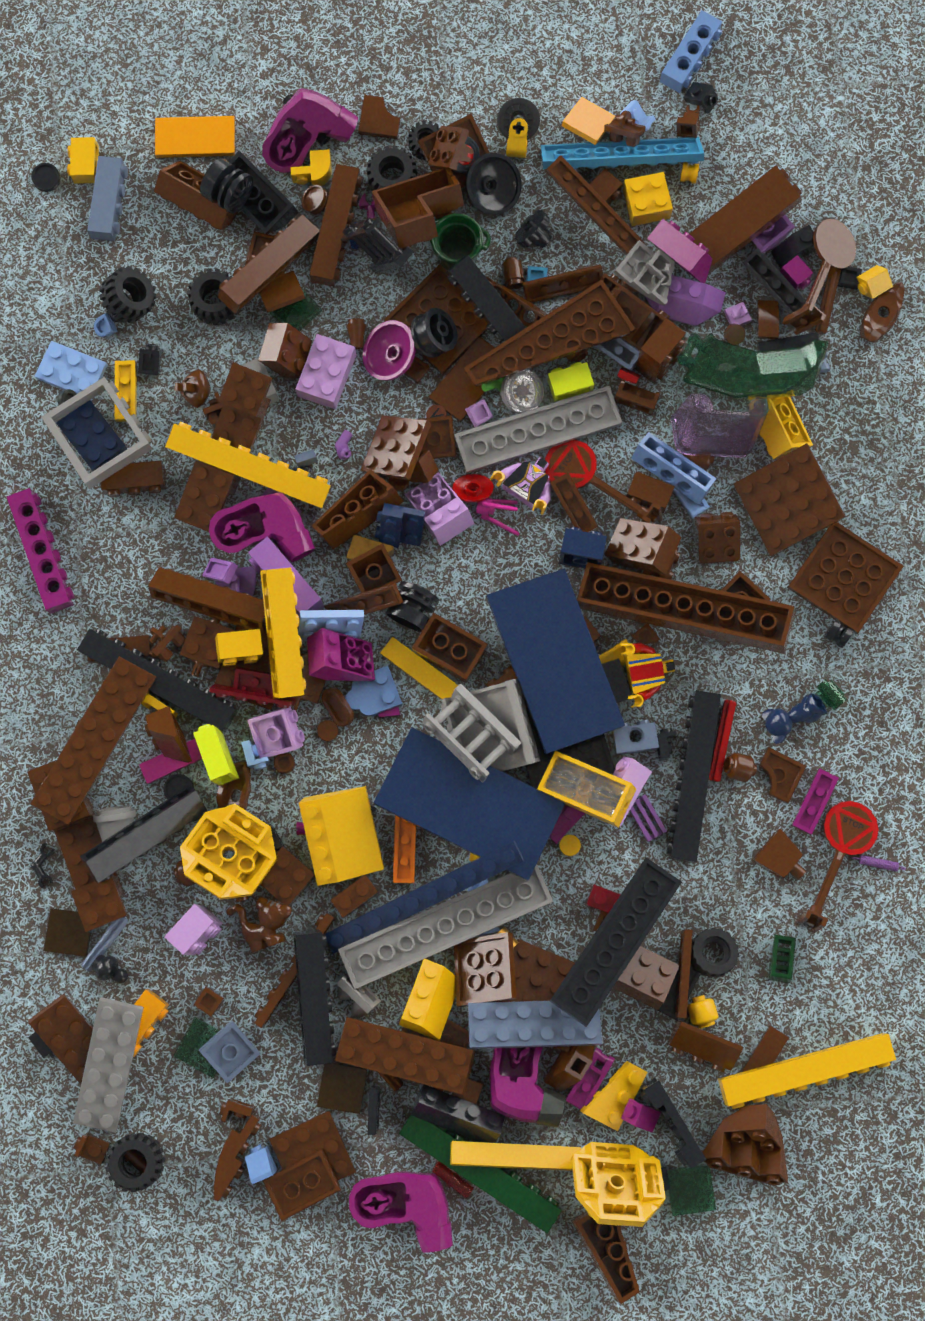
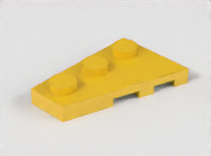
(612, 1099)

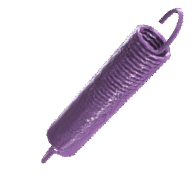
(878, 863)

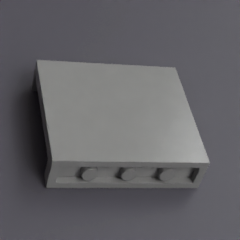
(508, 706)

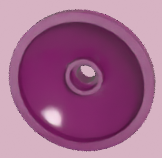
(381, 350)

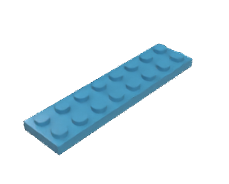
(618, 153)

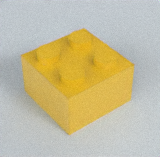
(647, 199)
(238, 647)

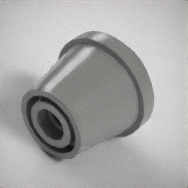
(113, 819)

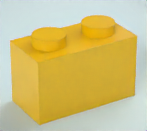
(83, 159)

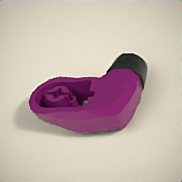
(515, 1089)

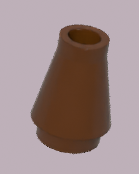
(356, 332)

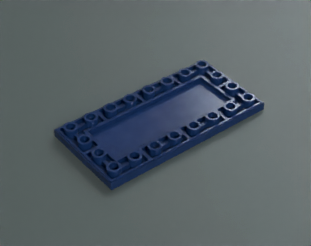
(555, 661)
(443, 798)

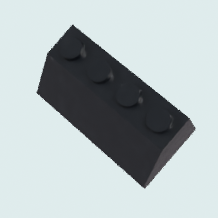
(266, 204)

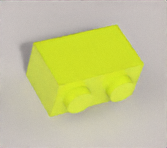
(570, 381)

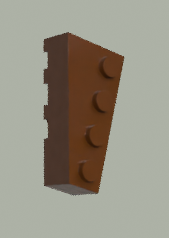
(355, 509)
(609, 1254)

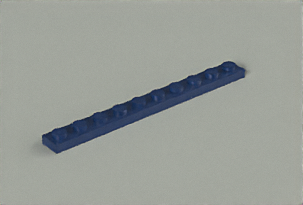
(425, 896)

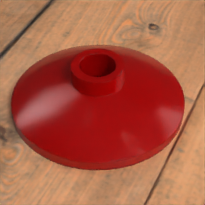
(473, 487)

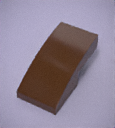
(767, 319)

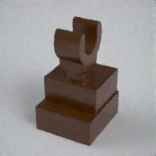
(689, 124)

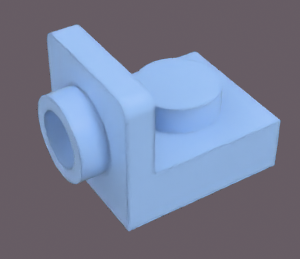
(638, 114)
(251, 753)

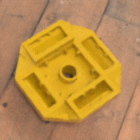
(618, 1183)

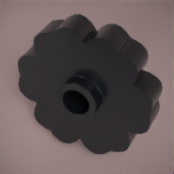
(534, 230)

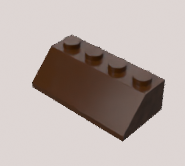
(182, 186)

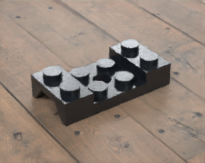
(688, 1149)

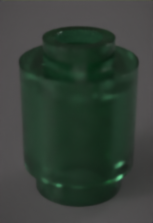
(830, 694)

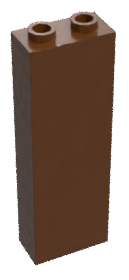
(747, 216)

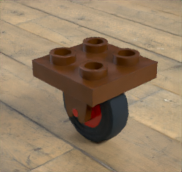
(453, 150)

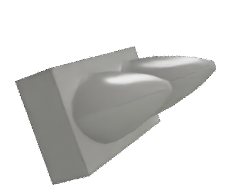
(363, 997)

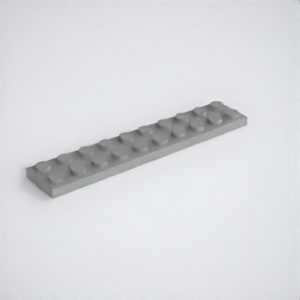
(443, 927)

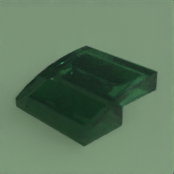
(194, 1038)

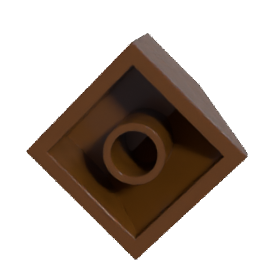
(373, 569)
(167, 735)

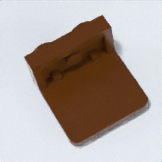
(718, 537)

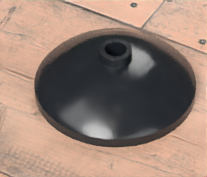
(503, 179)

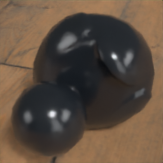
(107, 968)

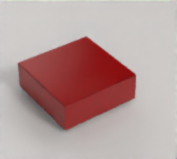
(628, 375)

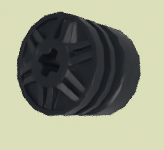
(226, 185)
(415, 602)

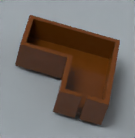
(412, 204)

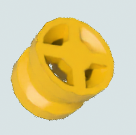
(689, 172)

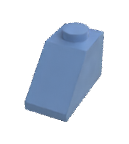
(260, 1163)

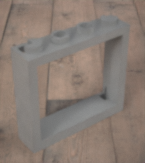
(116, 463)

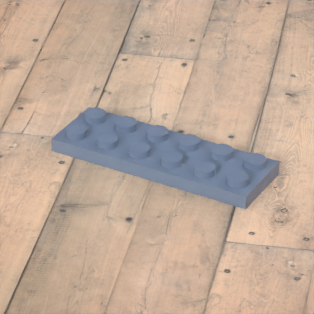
(528, 1026)

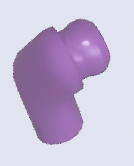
(342, 445)

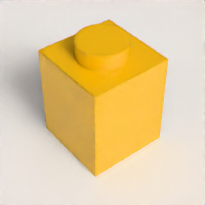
(874, 281)

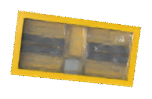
(587, 788)

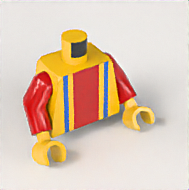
(644, 671)

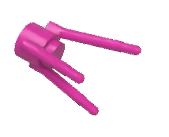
(488, 506)

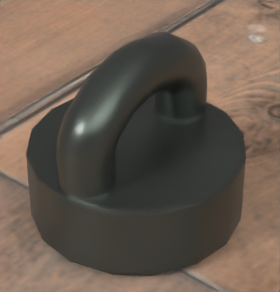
(64, 395)

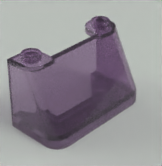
(717, 432)

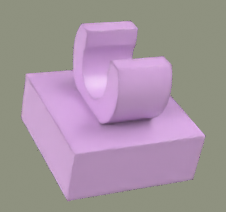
(737, 314)

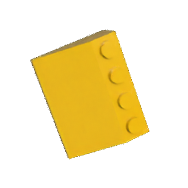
(341, 835)

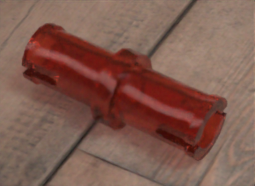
(452, 1179)

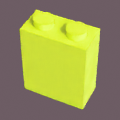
(215, 754)

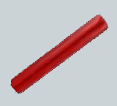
(722, 740)

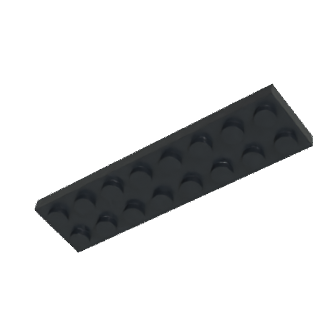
(615, 942)

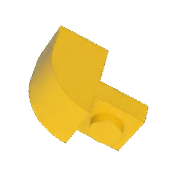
(318, 171)

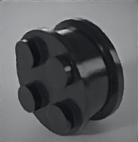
(434, 332)

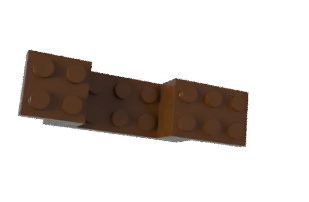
(238, 422)
(96, 902)

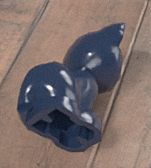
(780, 722)

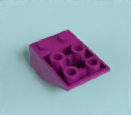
(339, 657)

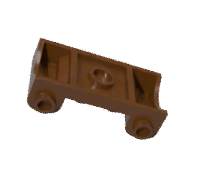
(640, 314)

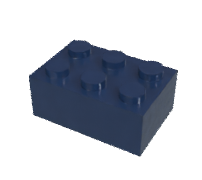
(91, 435)

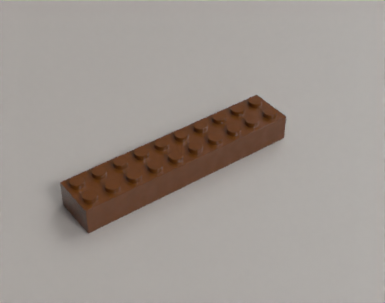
(686, 607)

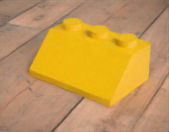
(783, 428)
(430, 1000)

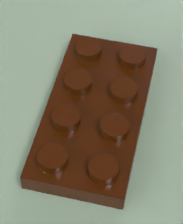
(65, 1033)

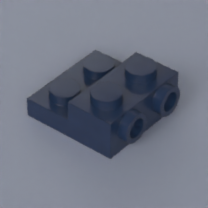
(400, 525)

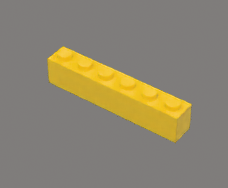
(282, 632)

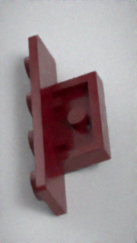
(252, 685)

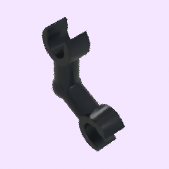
(36, 865)

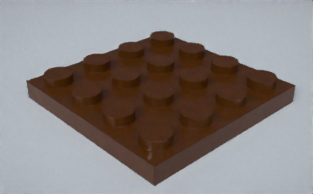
(438, 292)
(789, 500)
(845, 577)
(538, 975)

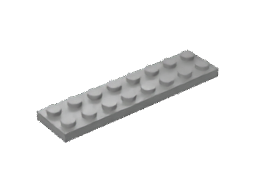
(538, 429)

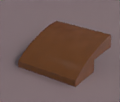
(282, 292)

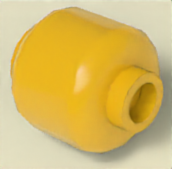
(702, 1012)

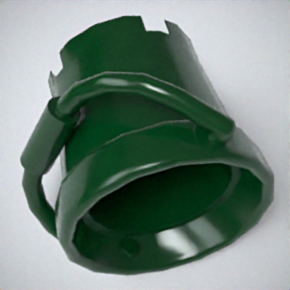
(458, 237)

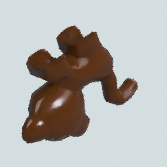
(271, 917)

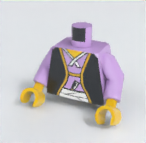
(526, 483)

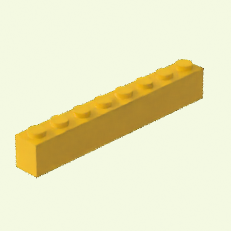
(246, 465)
(807, 1069)

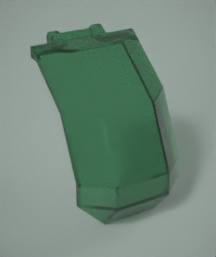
(752, 373)

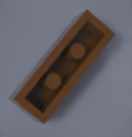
(136, 479)

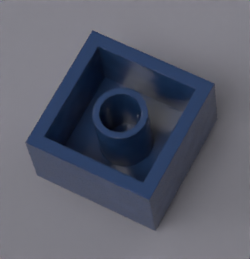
(582, 547)

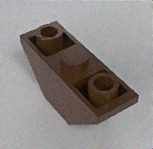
(570, 1067)

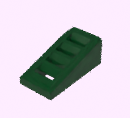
(780, 977)

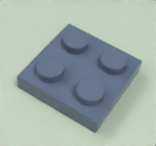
(229, 1051)

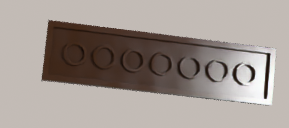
(93, 741)

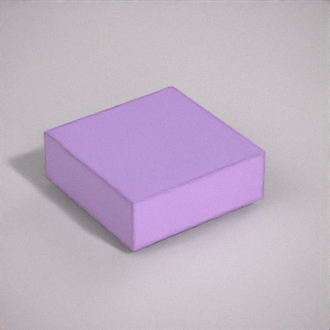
(479, 413)

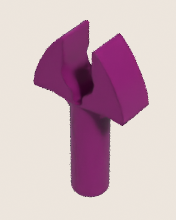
(369, 208)

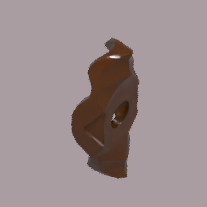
(874, 325)
(243, 783)

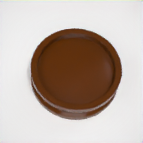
(314, 199)

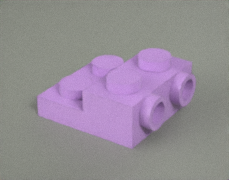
(276, 732)

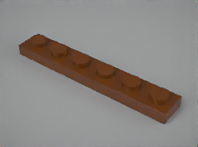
(593, 204)
(287, 978)

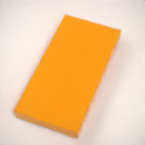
(194, 136)

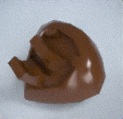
(194, 388)

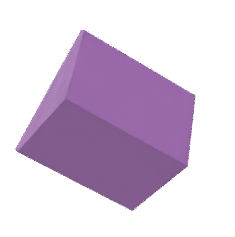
(774, 234)

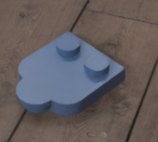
(375, 695)

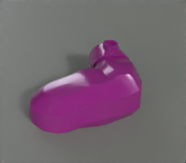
(299, 125)
(259, 518)
(403, 1199)

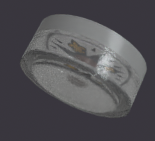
(522, 391)

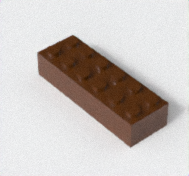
(405, 1055)

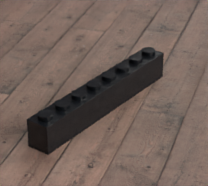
(167, 685)
(694, 776)

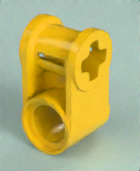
(517, 141)

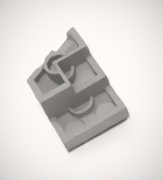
(647, 272)

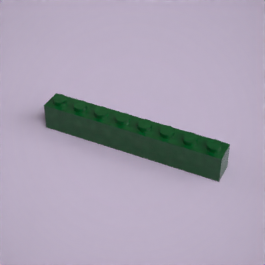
(493, 1180)

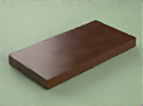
(456, 389)

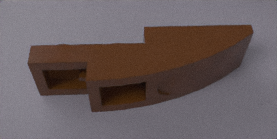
(229, 1163)

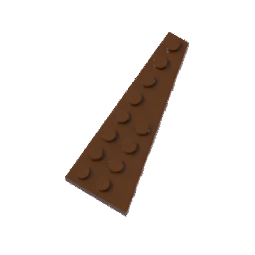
(573, 327)

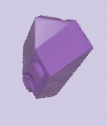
(690, 301)

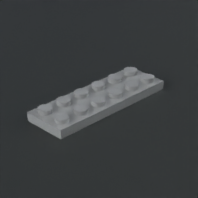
(108, 1064)

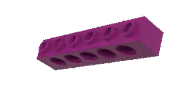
(19, 504)

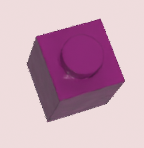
(797, 273)
(641, 1115)

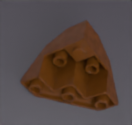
(749, 1146)

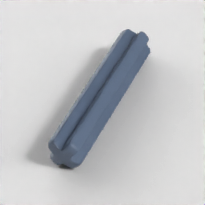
(104, 942)

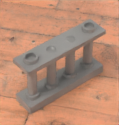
(477, 713)

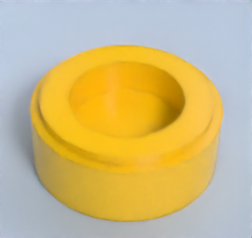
(569, 845)

